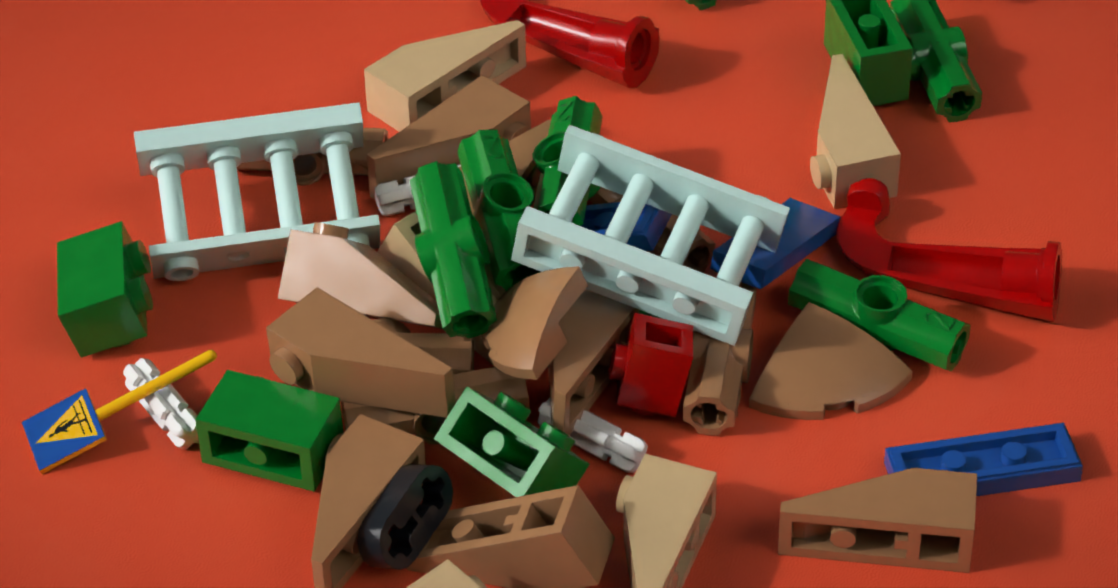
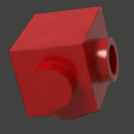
(652, 365)

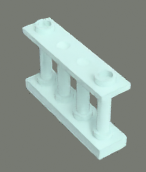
(223, 148)
(638, 277)

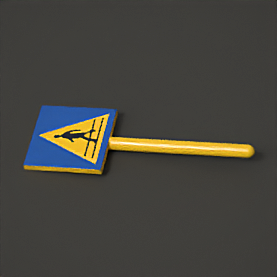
(75, 425)

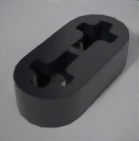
(409, 520)

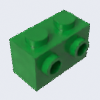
(872, 46)
(103, 289)
(268, 429)
(507, 447)

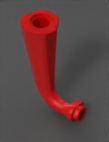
(598, 44)
(994, 277)

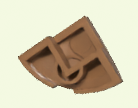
(527, 321)
(827, 366)

